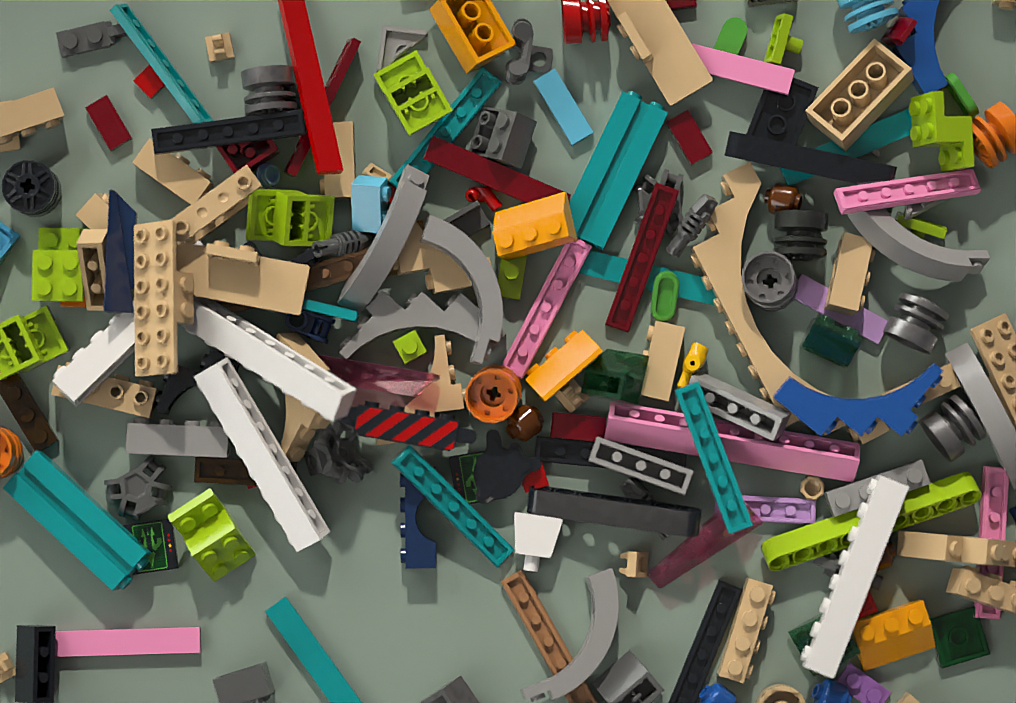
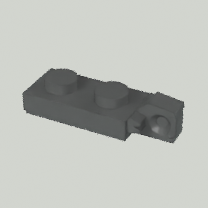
(88, 38)

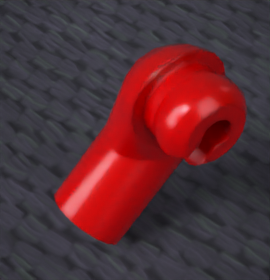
(483, 194)

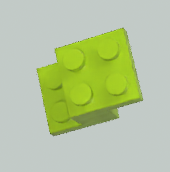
(413, 93)
(935, 129)
(289, 217)
(57, 266)
(29, 342)
(211, 535)

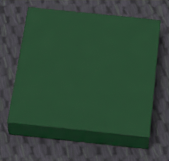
(958, 637)

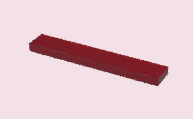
(331, 89)
(487, 172)
(642, 257)

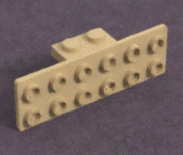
(662, 47)
(243, 276)
(161, 298)
(998, 350)

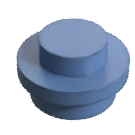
(268, 175)

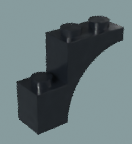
(184, 380)

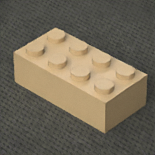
(860, 94)

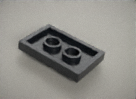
(782, 115)

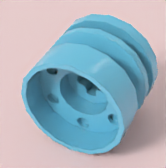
(868, 13)

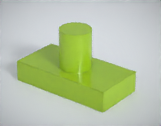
(781, 40)
(921, 226)
(511, 277)

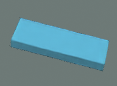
(563, 107)

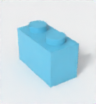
(369, 202)

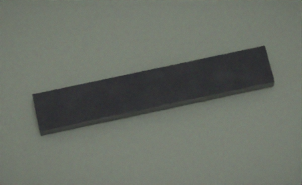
(228, 132)
(578, 452)
(706, 643)

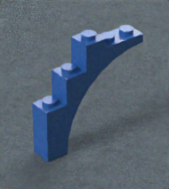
(919, 49)
(893, 408)

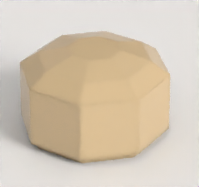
(812, 487)

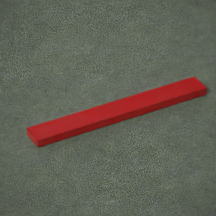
(311, 87)

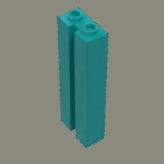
(615, 167)
(78, 521)

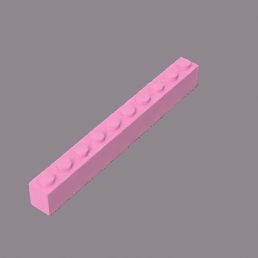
(789, 452)

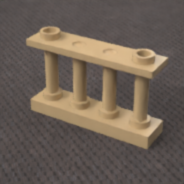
(216, 207)

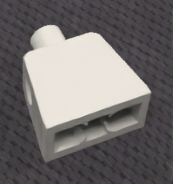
(535, 537)

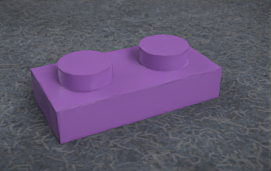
(862, 686)

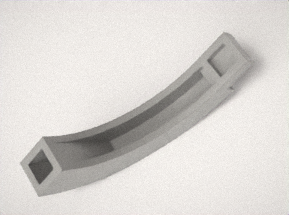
(388, 242)
(915, 253)
(481, 275)
(986, 405)
(598, 640)

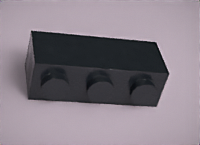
(35, 664)

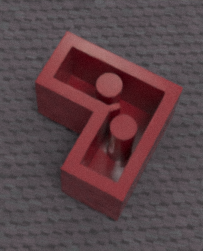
(248, 154)

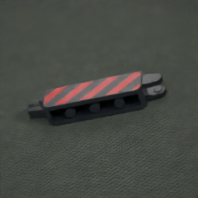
(407, 428)

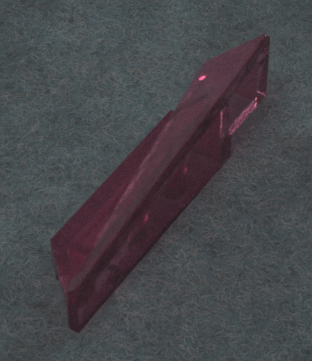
(379, 377)
(694, 550)

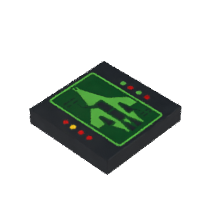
(463, 477)
(160, 540)

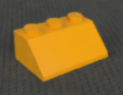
(472, 31)
(533, 227)
(562, 364)
(893, 634)

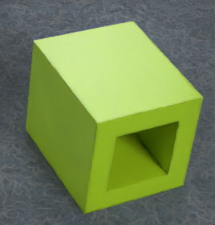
(410, 347)

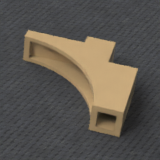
(443, 272)
(440, 394)
(300, 420)
(956, 548)

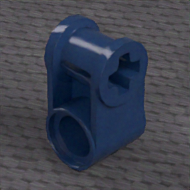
(312, 325)

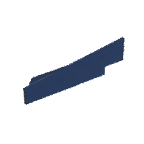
(119, 256)

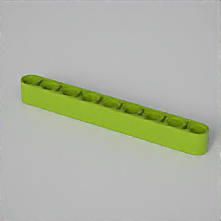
(832, 533)

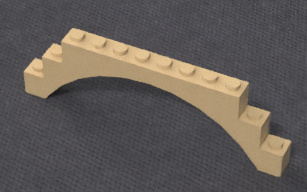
(721, 268)

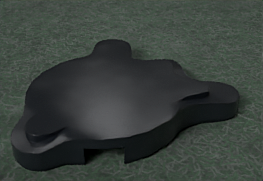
(501, 470)

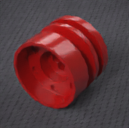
(585, 17)

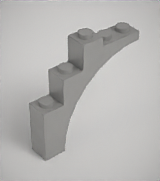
(388, 317)

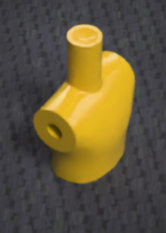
(692, 363)

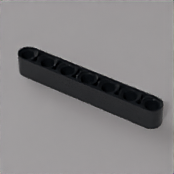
(807, 160)
(614, 511)

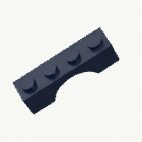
(418, 549)

